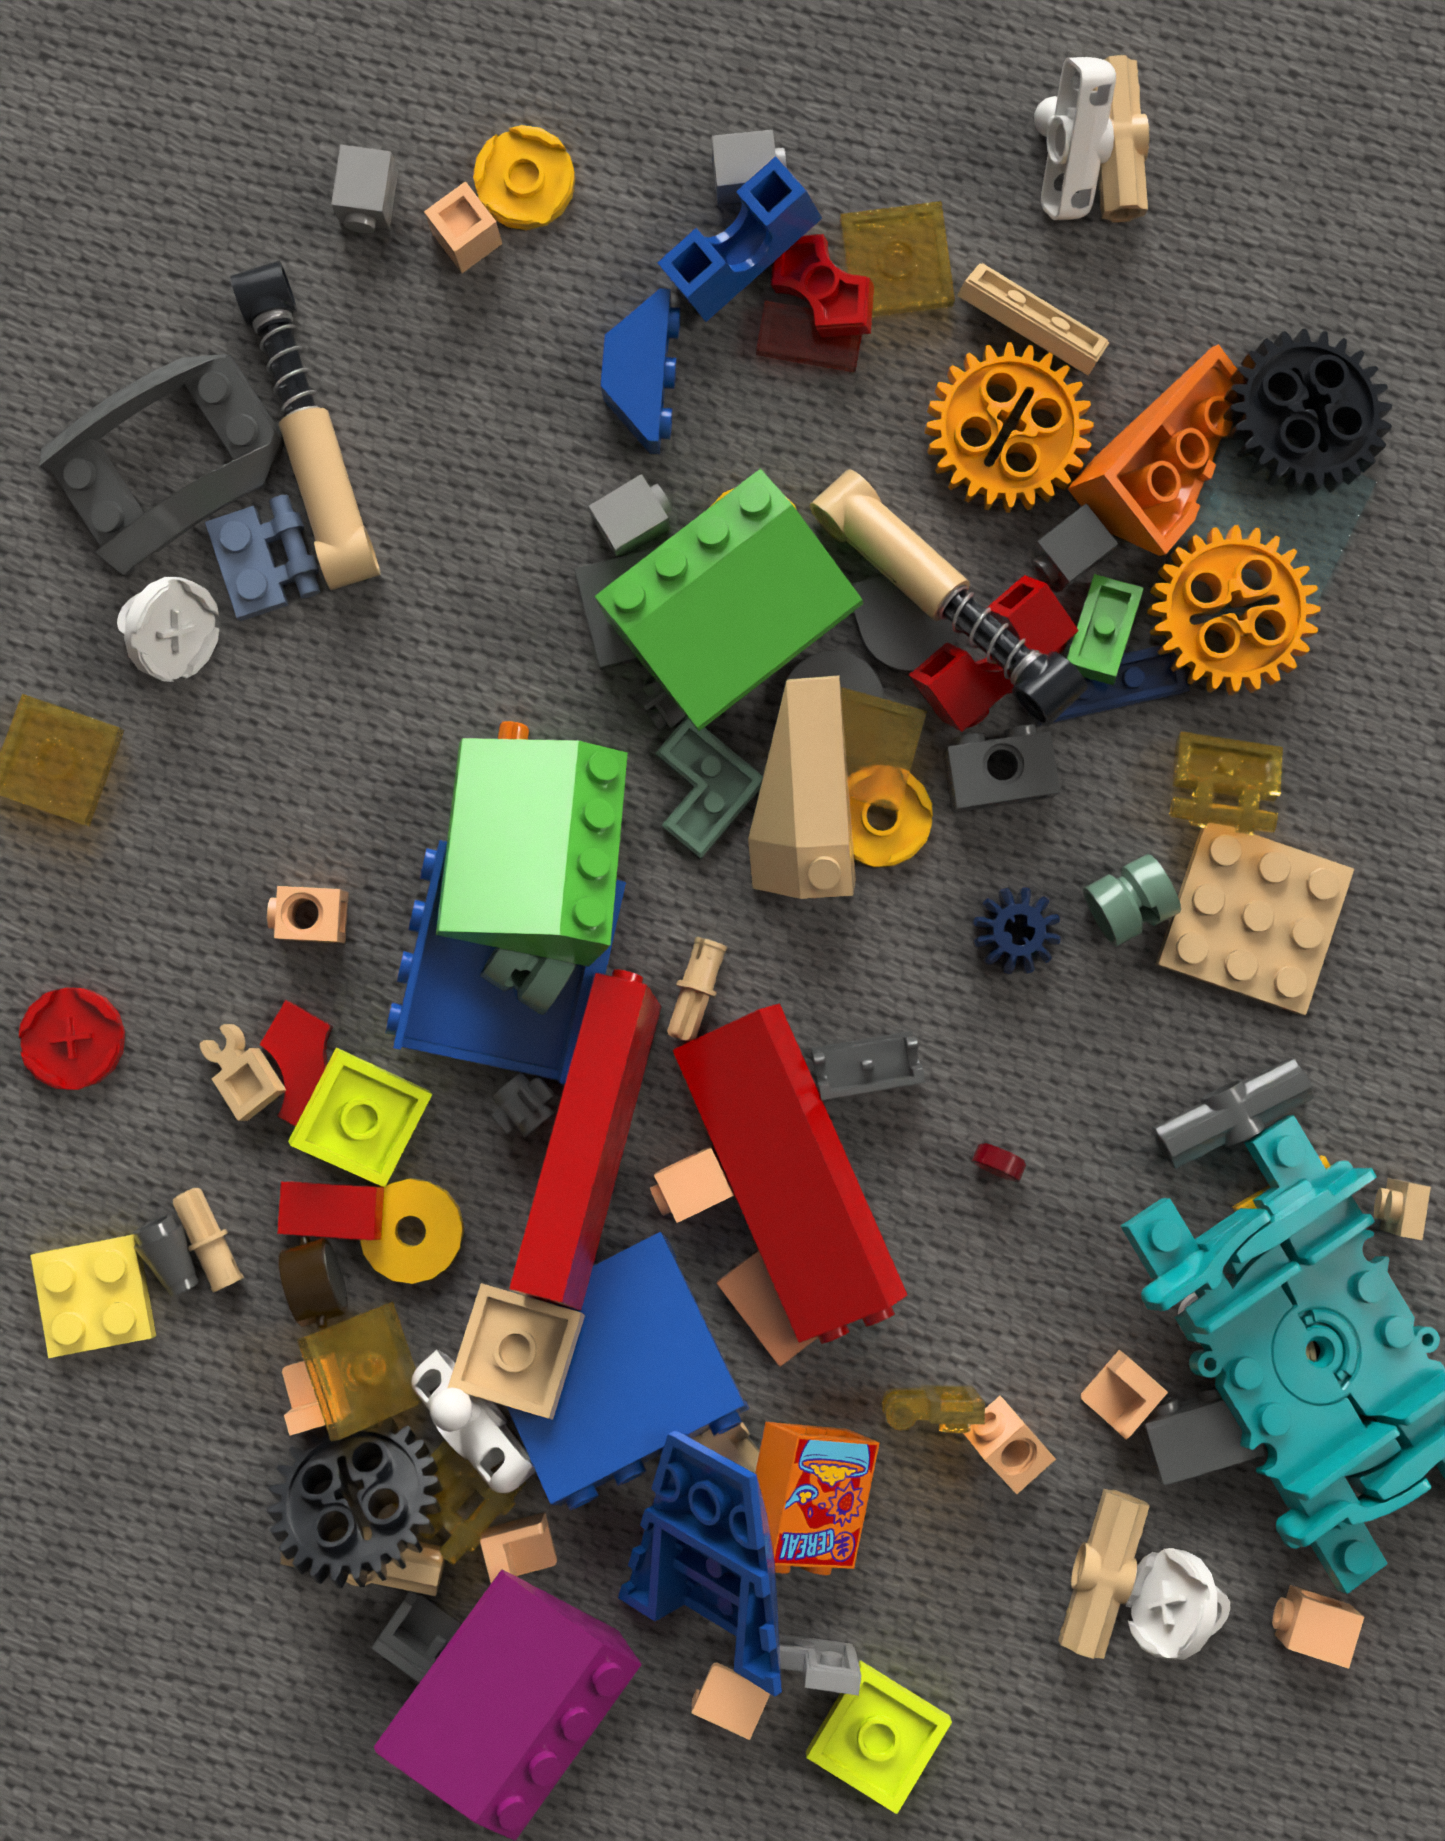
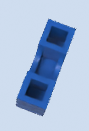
(771, 219)

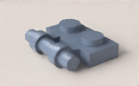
(247, 561)

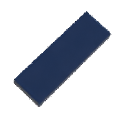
(1140, 679)

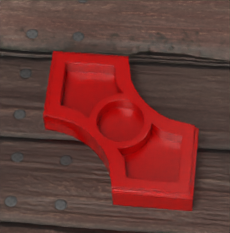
(839, 299)
(299, 1047)

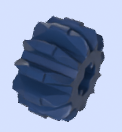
(1030, 920)

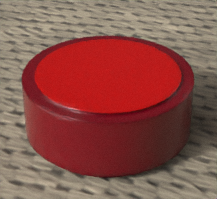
(999, 1162)

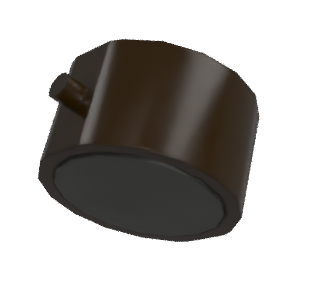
(313, 1282)

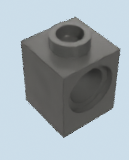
(1072, 548)

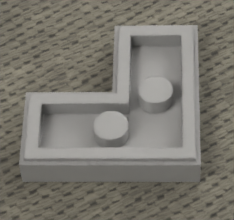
(824, 1663)

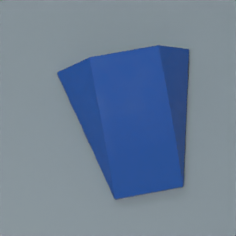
(712, 1552)

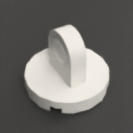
(170, 628)
(1175, 1604)

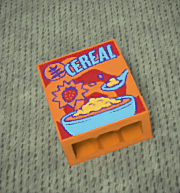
(815, 1494)

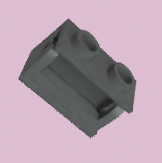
(1193, 1437)

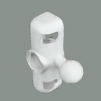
(1077, 136)
(472, 1426)

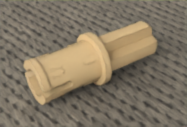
(696, 989)
(207, 1239)

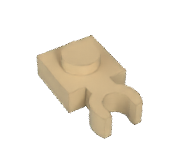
(246, 1076)

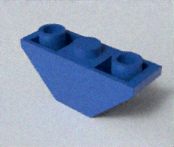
(639, 369)

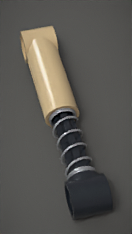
(307, 431)
(855, 514)

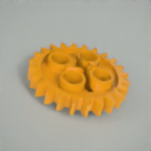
(969, 406)
(1220, 567)

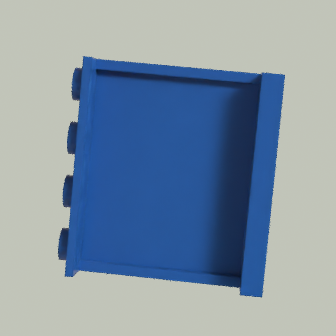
(468, 1018)
(633, 1378)

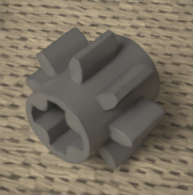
(522, 1105)

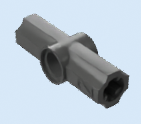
(1233, 1113)

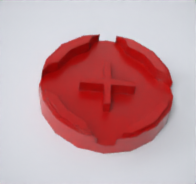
(71, 1038)

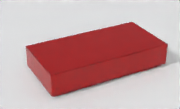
(330, 1210)

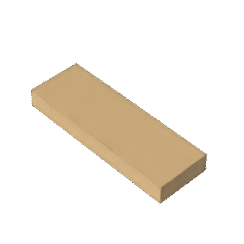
(1033, 318)

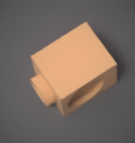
(331, 920)
(691, 1185)
(1009, 1446)
(1317, 1626)

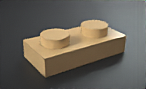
(1402, 1208)

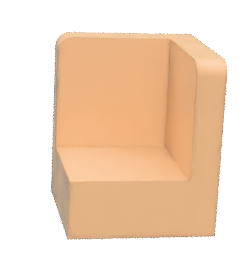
(463, 227)
(1123, 1394)
(305, 1407)
(518, 1546)
(729, 1701)

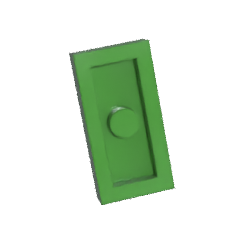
(1104, 628)

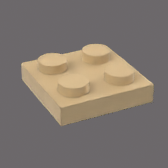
(516, 1351)

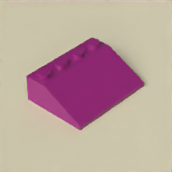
(509, 1704)

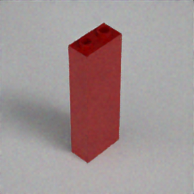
(587, 1141)
(791, 1175)

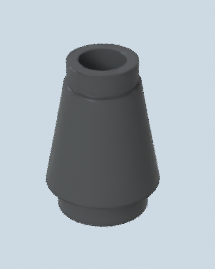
(165, 1251)

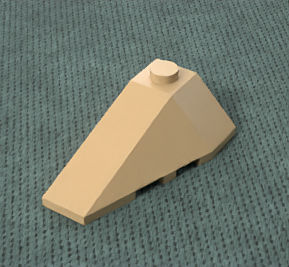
(803, 807)

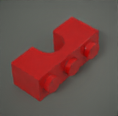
(966, 689)

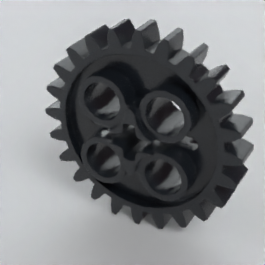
(1307, 412)
(309, 1519)

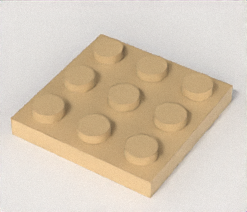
(1255, 917)

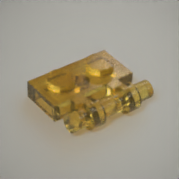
(1227, 768)
(944, 1405)
(459, 1483)

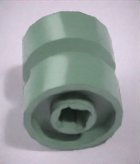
(1131, 900)
(534, 977)

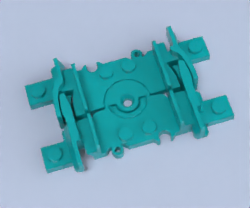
(1295, 1284)

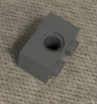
(1032, 763)

